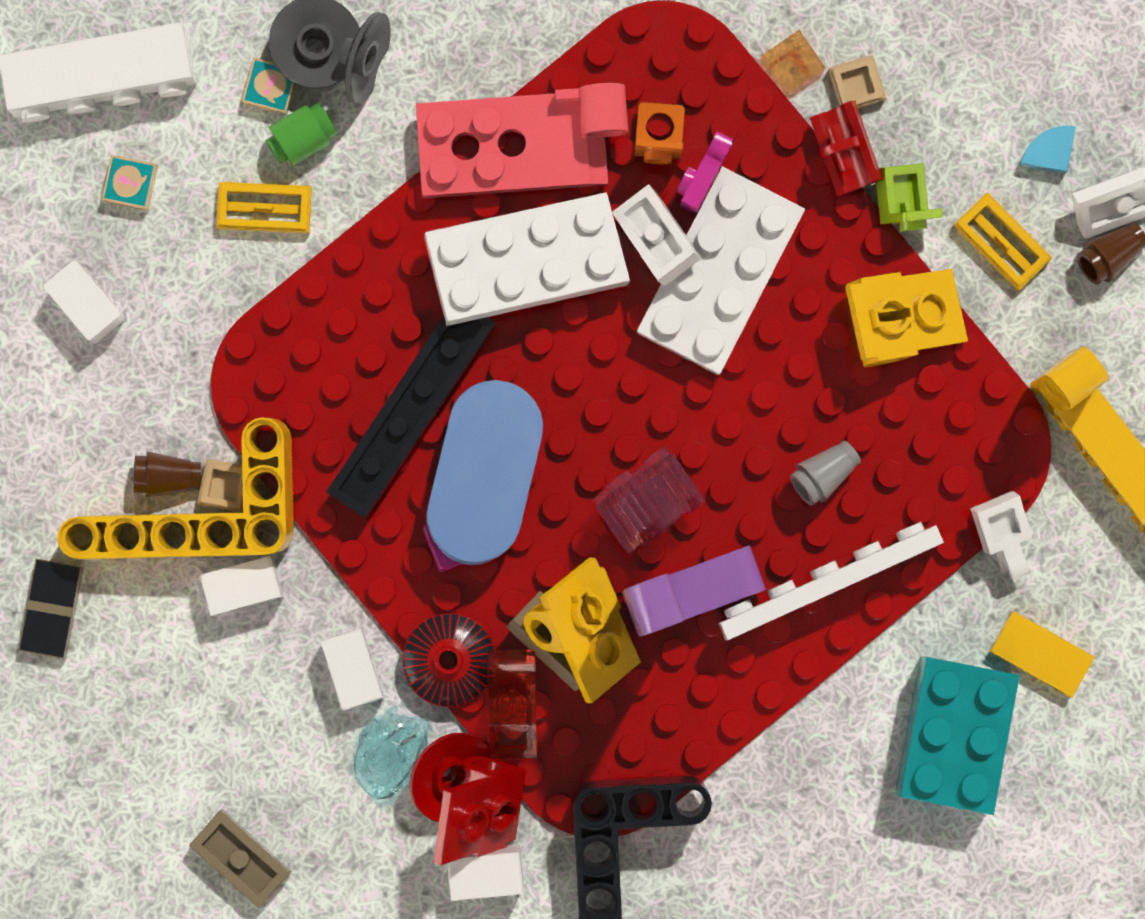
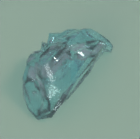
(389, 752)

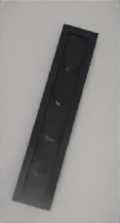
(408, 413)

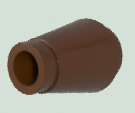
(1111, 253)
(165, 474)

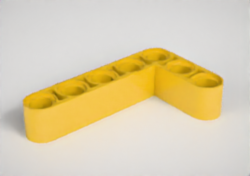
(1100, 433)
(199, 526)

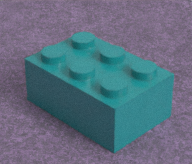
(957, 735)

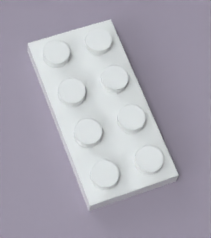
(740, 243)
(526, 258)

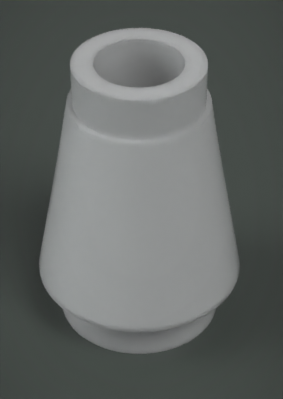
(823, 473)

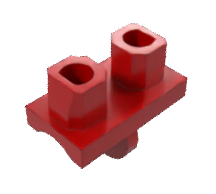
(846, 148)

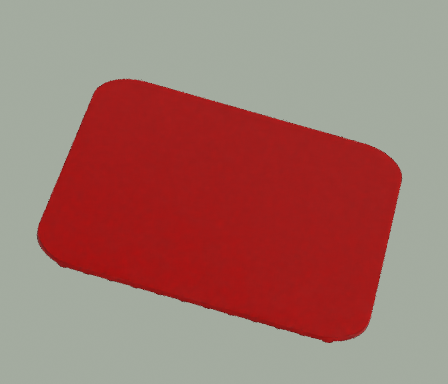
(927, 428)

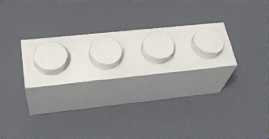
(97, 71)

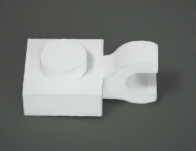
(1001, 529)

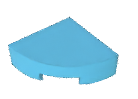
(1050, 150)

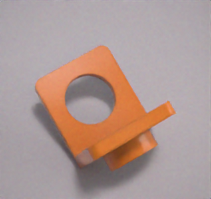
(659, 150)

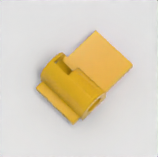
(904, 314)
(586, 628)

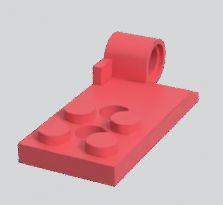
(560, 131)

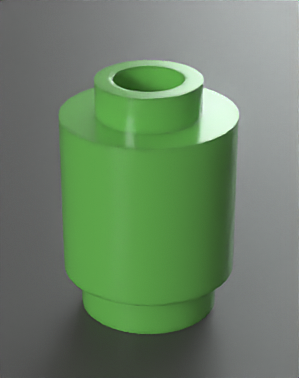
(301, 134)

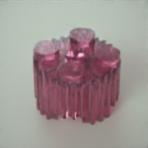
(648, 501)

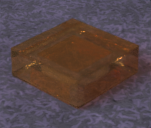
(792, 62)

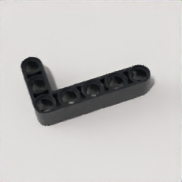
(620, 816)

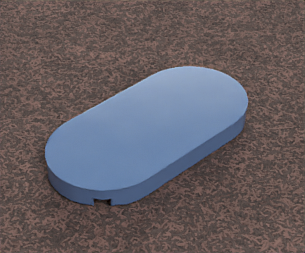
(484, 472)

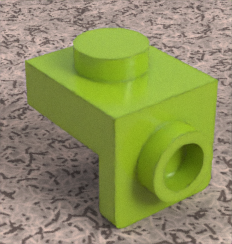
(904, 197)

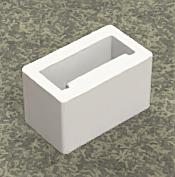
(84, 302)
(241, 586)
(352, 669)
(487, 875)

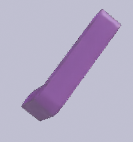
(693, 591)

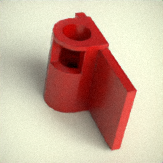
(481, 811)

